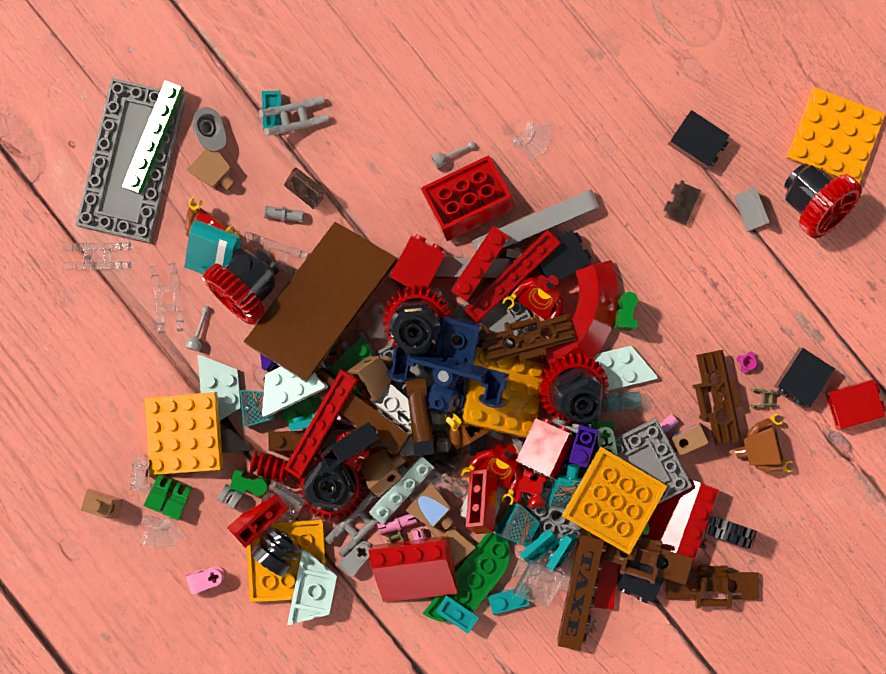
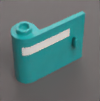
(209, 246)

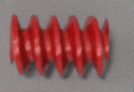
(268, 467)

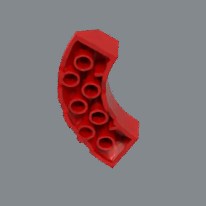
(593, 314)

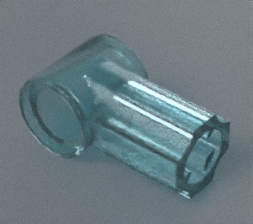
(618, 401)

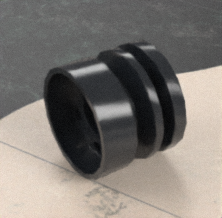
(275, 553)

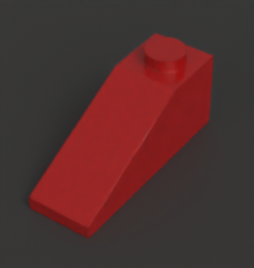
(257, 520)

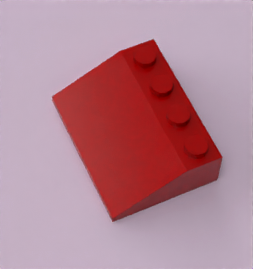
(468, 198)
(683, 519)
(413, 569)

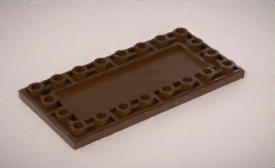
(320, 301)

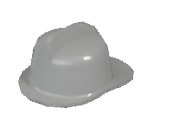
(209, 129)

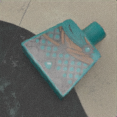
(252, 408)
(565, 487)
(518, 525)

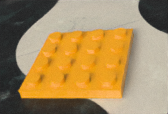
(835, 134)
(521, 394)
(183, 433)
(614, 500)
(271, 587)

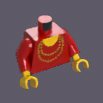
(540, 296)
(502, 463)

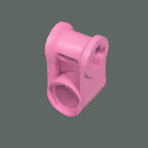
(202, 580)

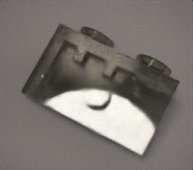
(304, 188)
(682, 202)
(449, 461)

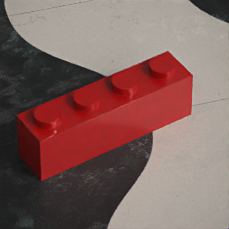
(479, 264)

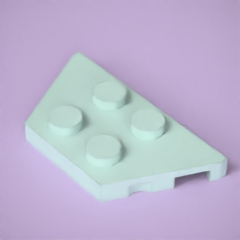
(624, 367)
(221, 379)
(285, 390)
(312, 590)

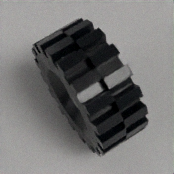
(730, 532)

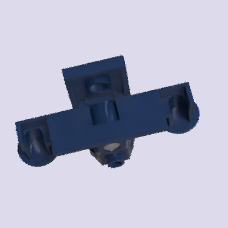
(452, 365)

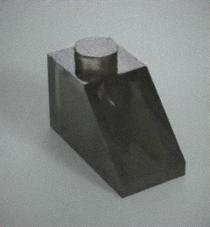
(232, 441)

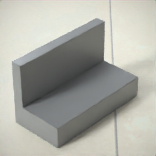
(751, 209)

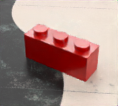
(481, 501)

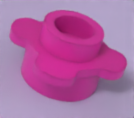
(750, 356)

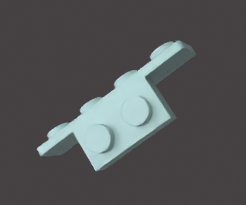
(397, 493)

